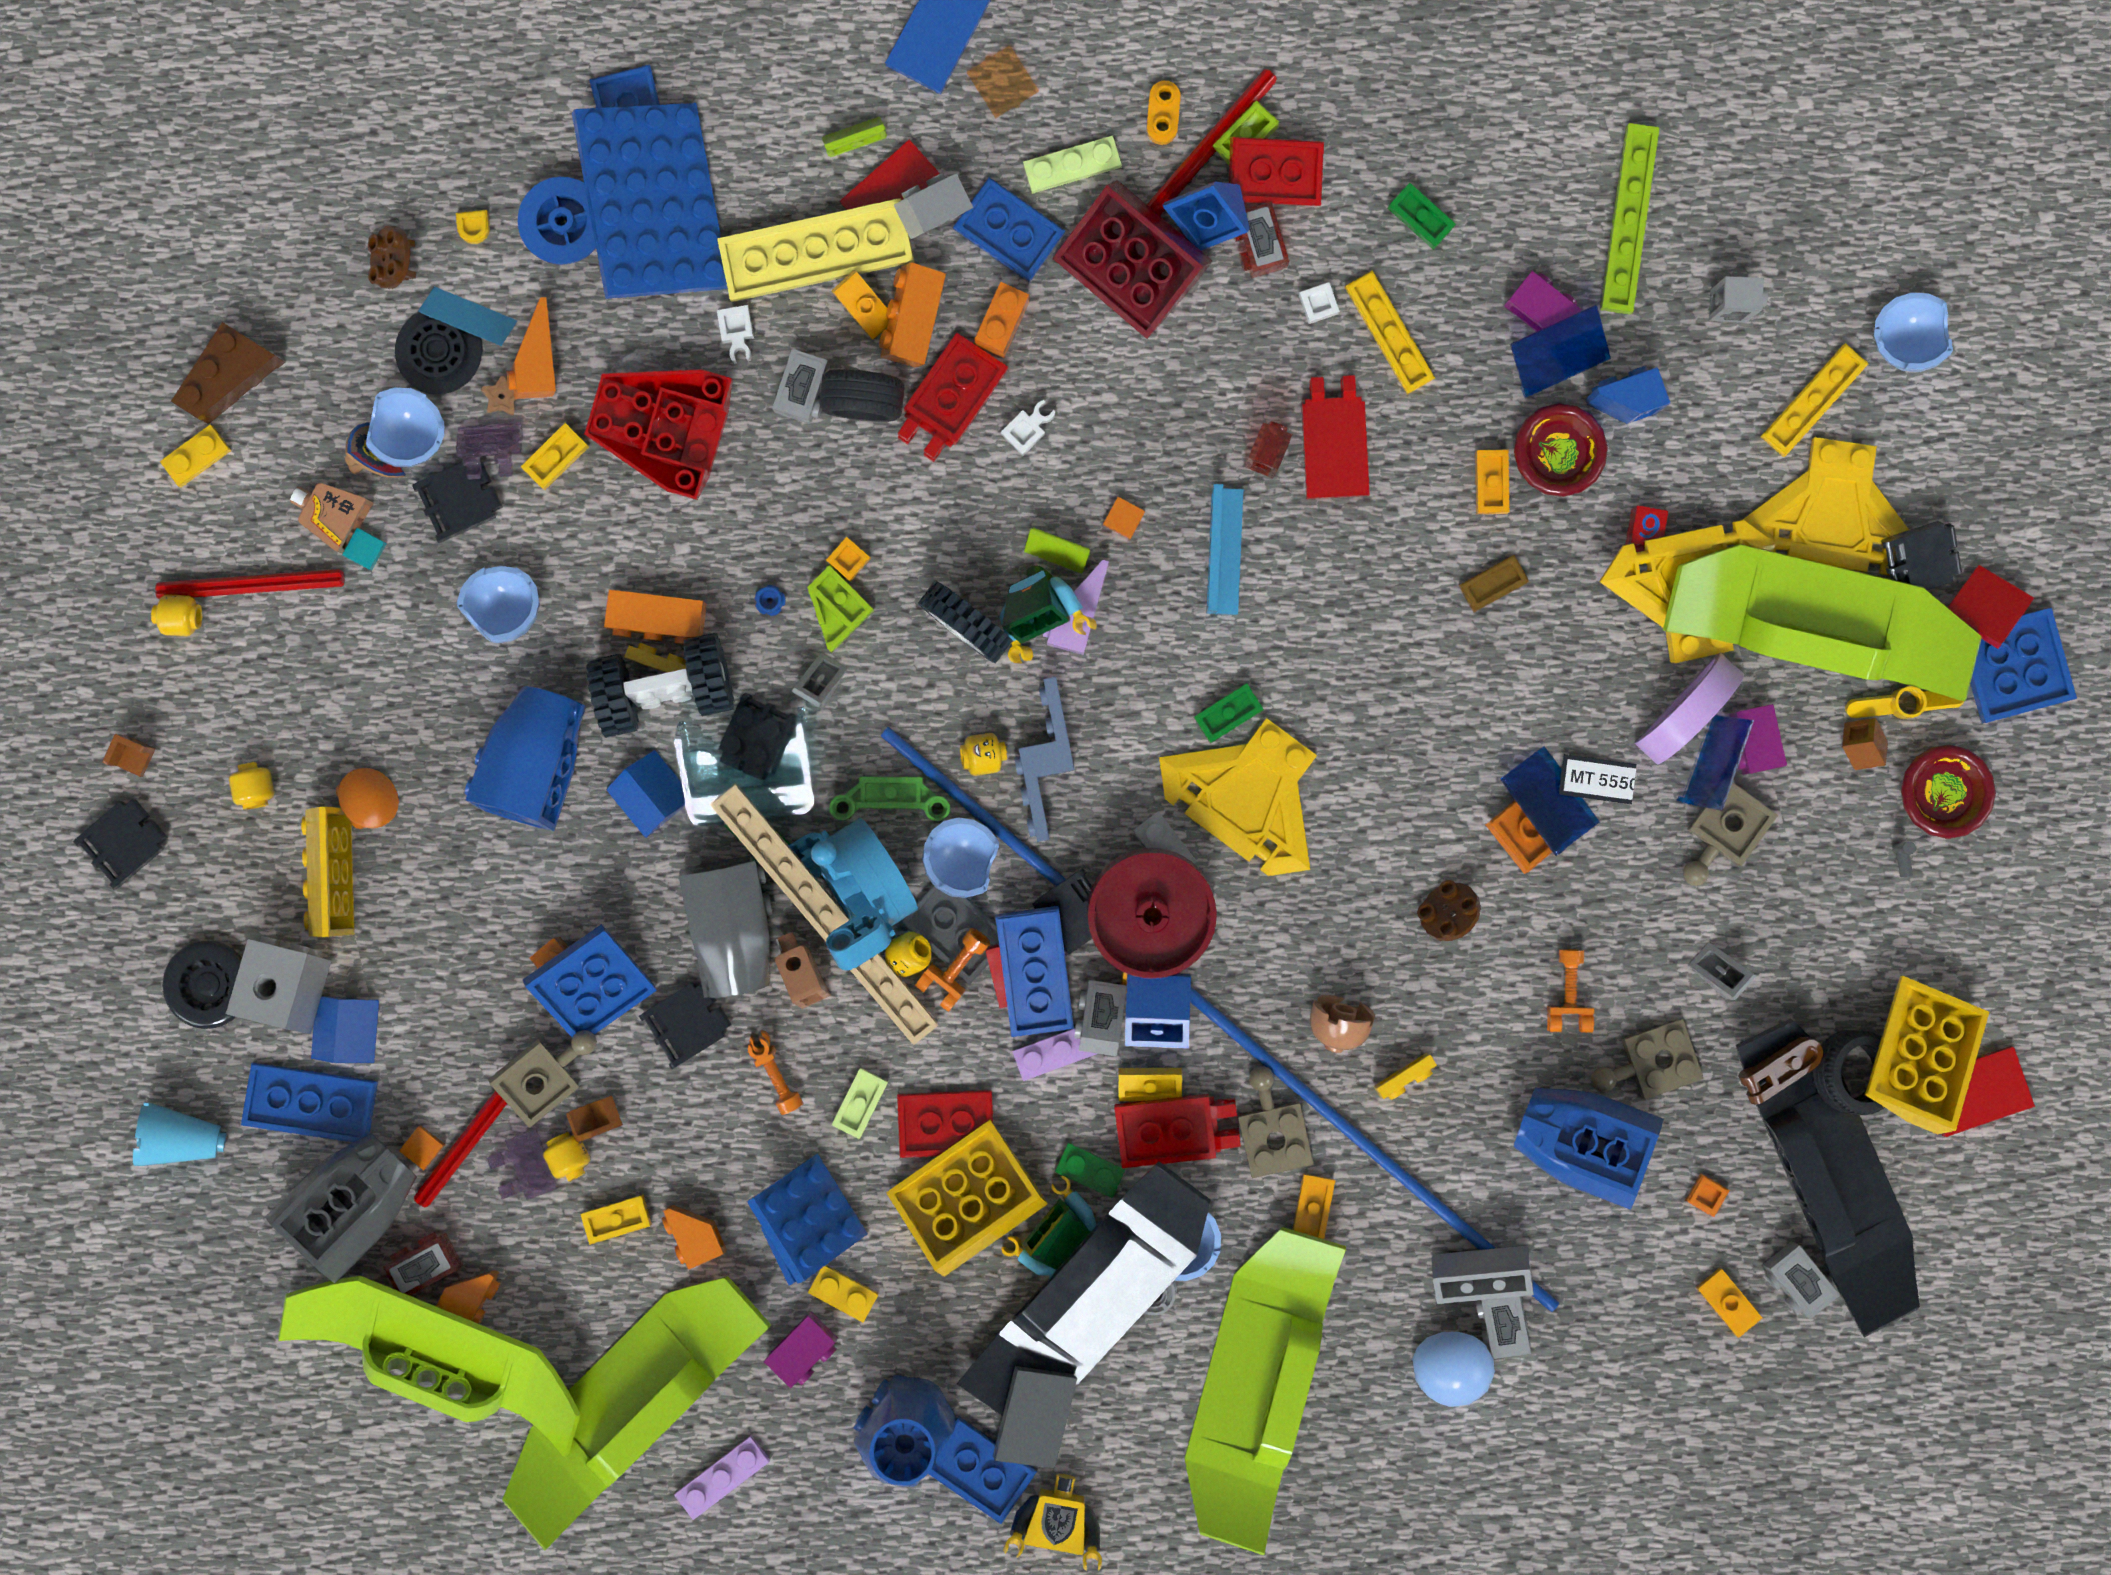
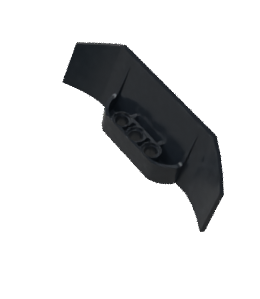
(1839, 1191)
(1097, 1287)

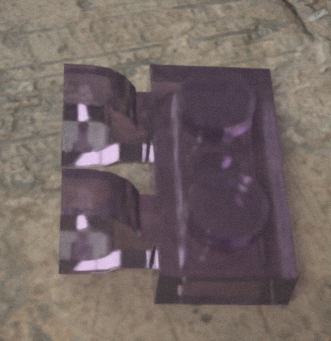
(489, 440)
(532, 1170)

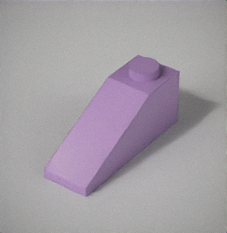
(1088, 595)

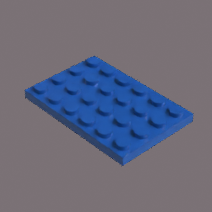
(650, 199)

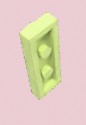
(1072, 164)

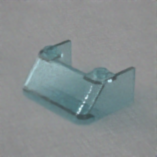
(780, 795)

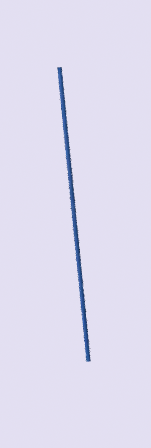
(1218, 1018)

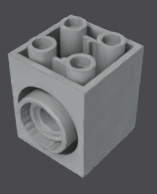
(279, 984)

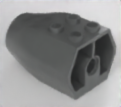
(728, 924)
(344, 1205)

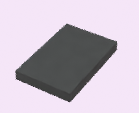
(945, 922)
(1035, 1417)

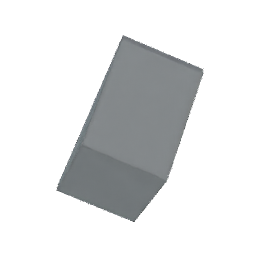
(820, 681)
(1721, 972)

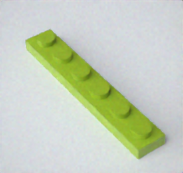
(1629, 218)

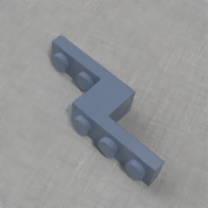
(1044, 759)

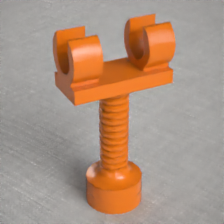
(974, 943)
(1571, 959)
(765, 1054)

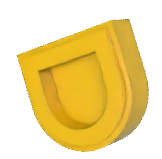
(473, 226)

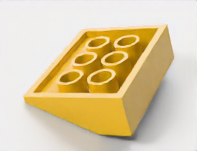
(328, 872)
(1926, 1056)
(966, 1198)

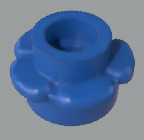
(773, 592)

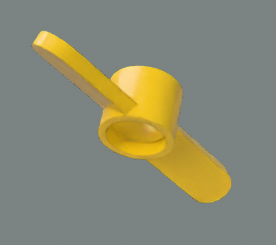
(1889, 704)

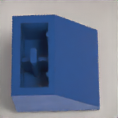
(1632, 397)
(1158, 1011)

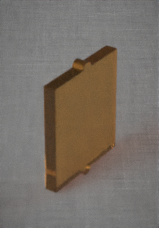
(1002, 82)

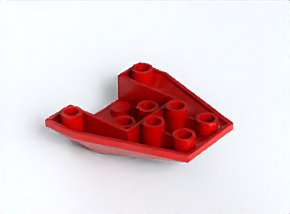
(663, 424)

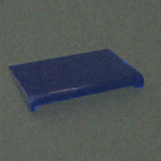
(1560, 351)
(1717, 762)
(1555, 816)

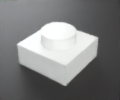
(1319, 303)

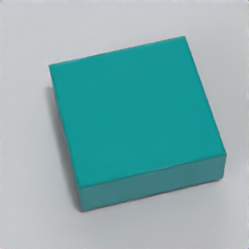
(364, 549)

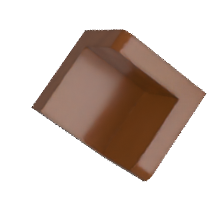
(1865, 744)
(129, 754)
(594, 1118)

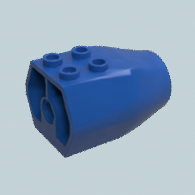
(528, 759)
(1589, 1142)
(904, 1430)

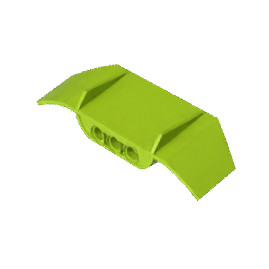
(1824, 618)
(435, 1348)
(1259, 1385)
(632, 1401)

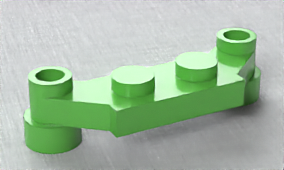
(890, 794)

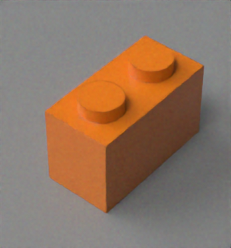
(1002, 320)

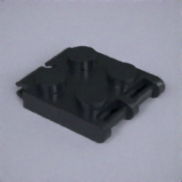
(457, 500)
(1923, 555)
(755, 739)
(122, 841)
(1072, 903)
(686, 1023)

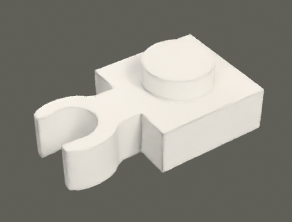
(736, 328)
(1025, 431)

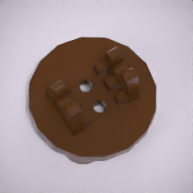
(390, 257)
(1440, 922)

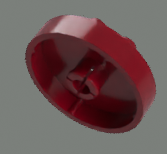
(1156, 945)

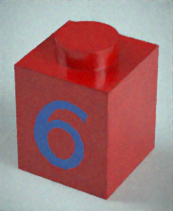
(1645, 525)

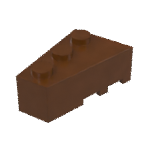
(224, 374)

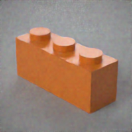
(912, 314)
(654, 616)

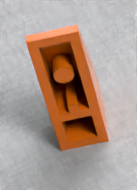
(533, 367)

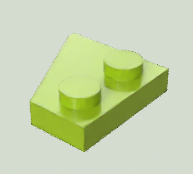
(837, 607)

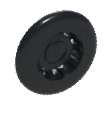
(437, 351)
(206, 983)

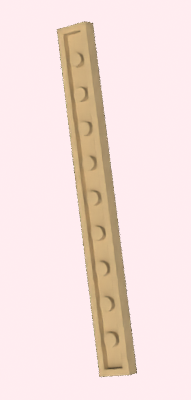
(819, 908)

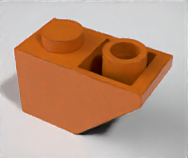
(695, 1236)
(469, 1295)

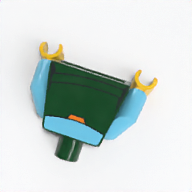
(1037, 607)
(1056, 1233)

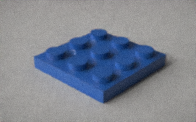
(2024, 672)
(589, 983)
(807, 1218)

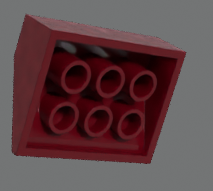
(1132, 258)

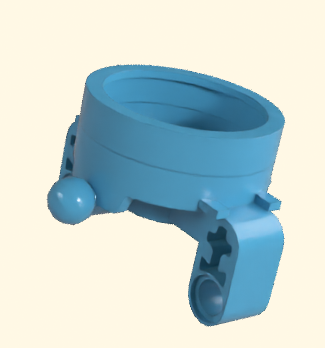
(863, 884)

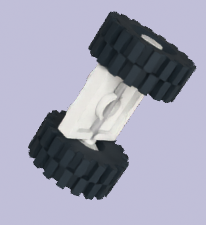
(617, 697)

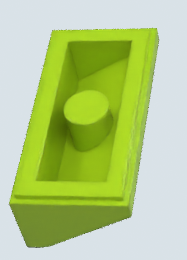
(1252, 124)
(854, 137)
(1057, 550)

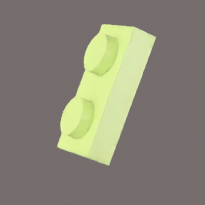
(860, 1103)

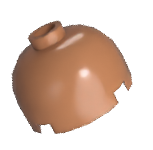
(1340, 1025)

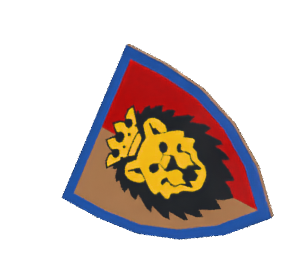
(360, 457)

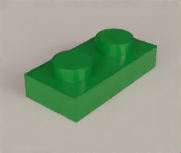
(1421, 216)
(1228, 713)
(1090, 1170)

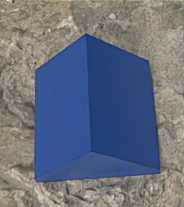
(1210, 214)
(648, 793)
(345, 1030)

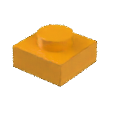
(848, 559)

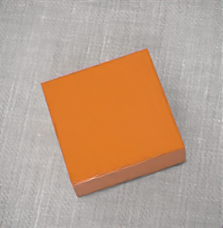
(1124, 518)
(422, 1147)
(1707, 1195)

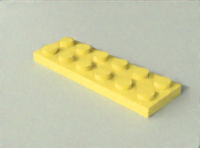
(814, 250)

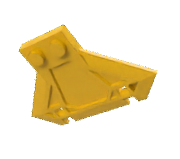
(1832, 509)
(1652, 589)
(1247, 796)

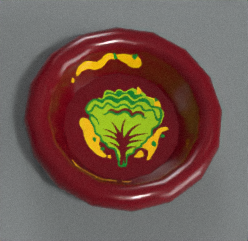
(1560, 450)
(1948, 791)

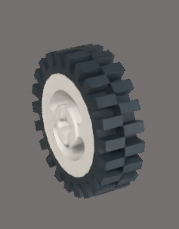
(965, 621)

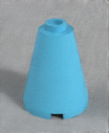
(174, 1137)

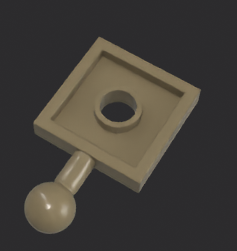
(1736, 845)
(1641, 1054)
(539, 1062)
(1259, 1124)

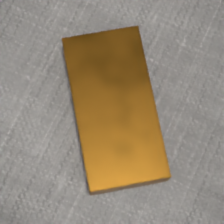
(1493, 583)

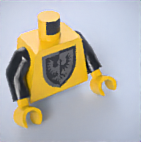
(1057, 1522)

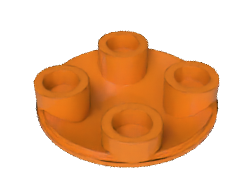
(367, 798)

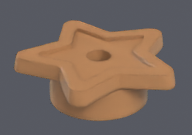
(495, 402)

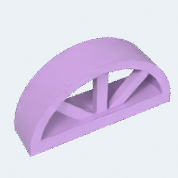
(1691, 709)

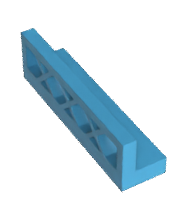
(1224, 550)

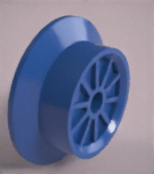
(544, 211)

